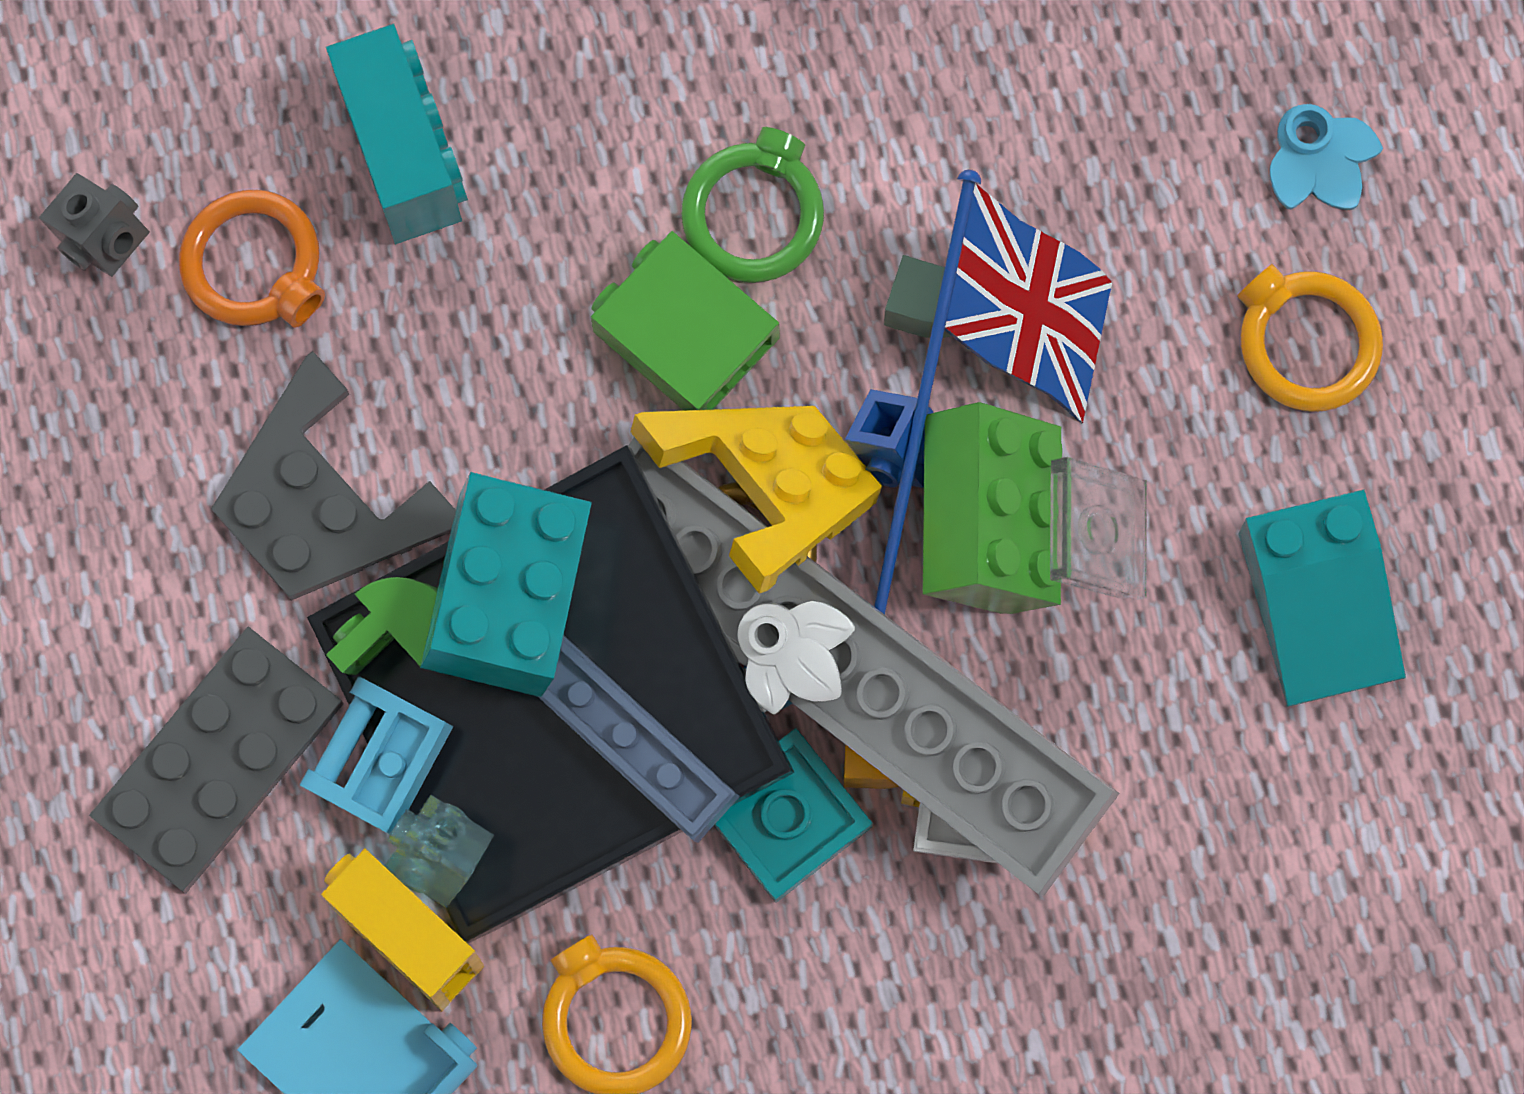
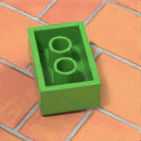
(989, 508)

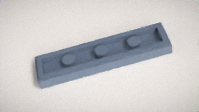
(636, 744)

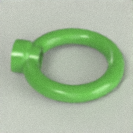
(774, 154)

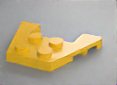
(784, 462)

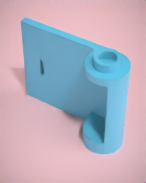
(355, 1036)

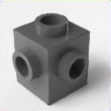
(94, 224)

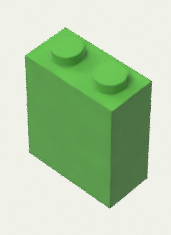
(683, 324)

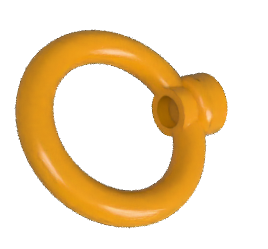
(1266, 296)
(580, 966)

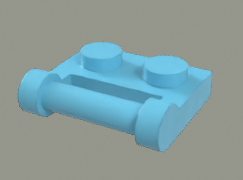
(391, 763)

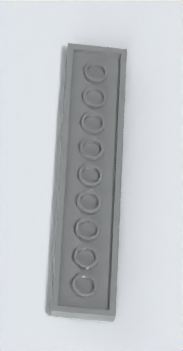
(901, 700)

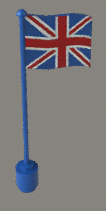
(1016, 306)

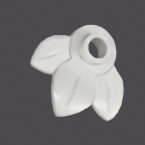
(800, 658)

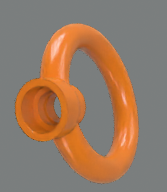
(292, 295)

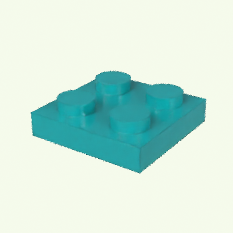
(794, 823)

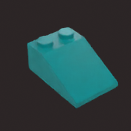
(1323, 597)

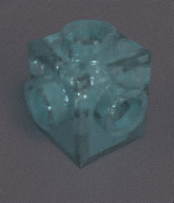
(436, 850)

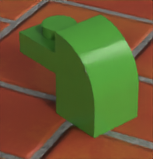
(398, 611)

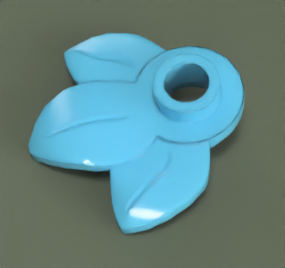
(1323, 167)

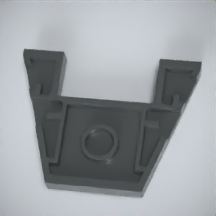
(301, 513)

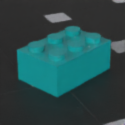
(399, 132)
(506, 585)

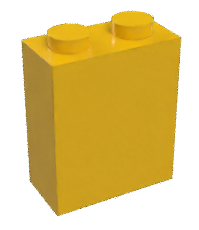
(401, 928)

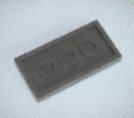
(216, 759)

